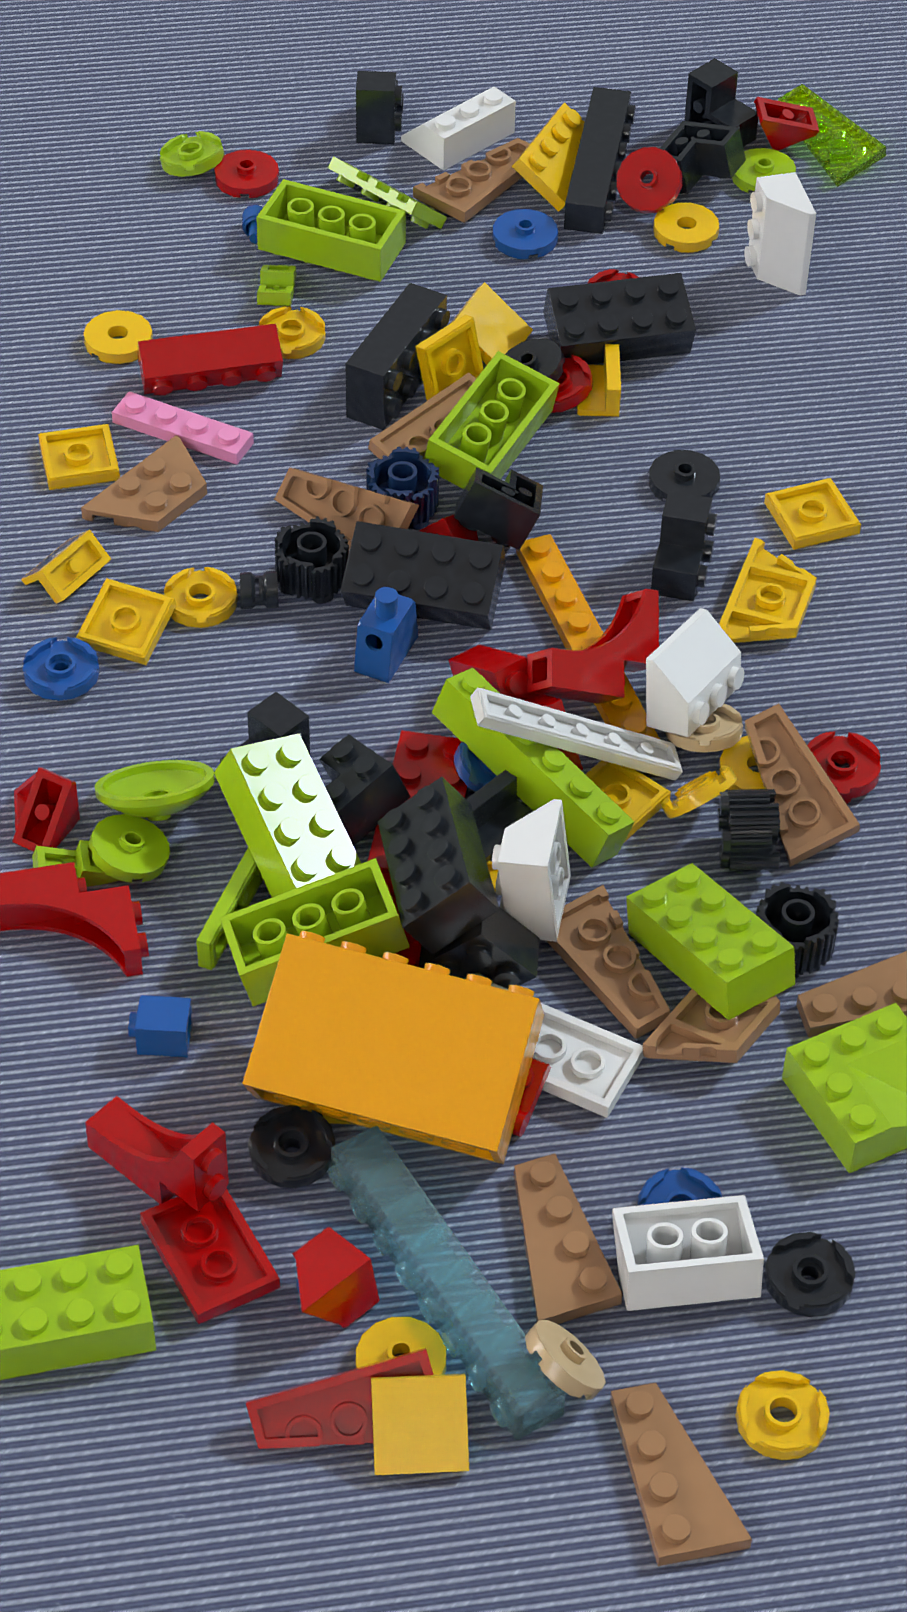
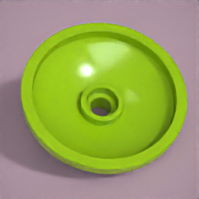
(155, 788)

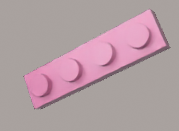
(193, 429)

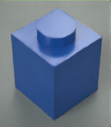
(162, 1026)

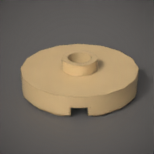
(718, 733)
(565, 1360)

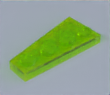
(840, 144)

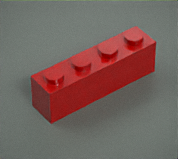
(210, 359)

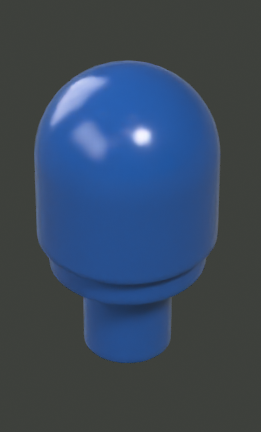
(249, 221)

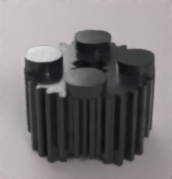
(311, 560)
(748, 829)
(804, 920)

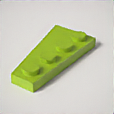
(377, 189)

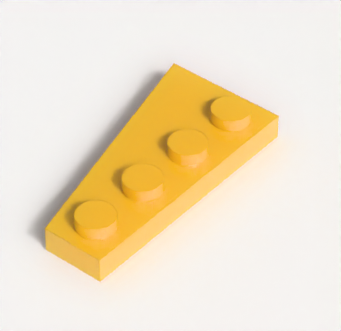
(552, 155)

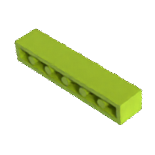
(543, 773)

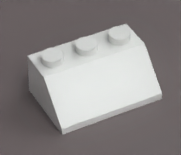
(464, 129)
(781, 232)
(691, 675)
(534, 870)
(687, 1252)

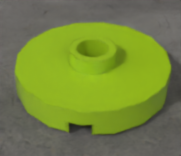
(191, 155)
(761, 163)
(129, 848)

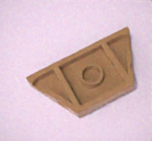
(151, 491)
(702, 1034)

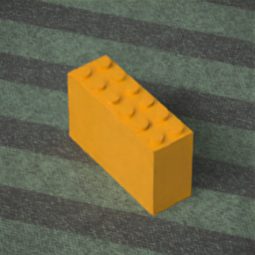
(395, 1046)

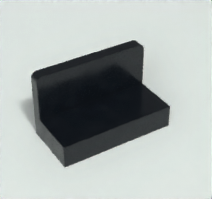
(496, 808)

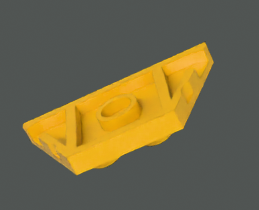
(767, 598)

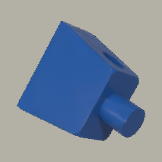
(386, 623)

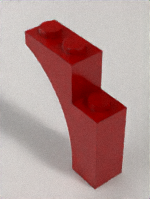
(599, 669)
(508, 676)
(59, 902)
(159, 1158)

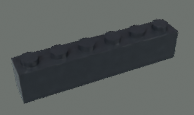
(598, 160)

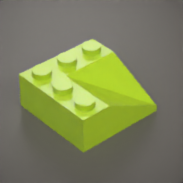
(855, 1085)

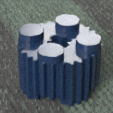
(407, 478)

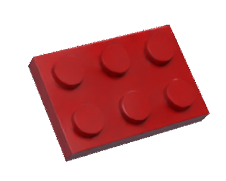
(210, 1254)

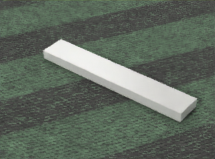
(575, 734)

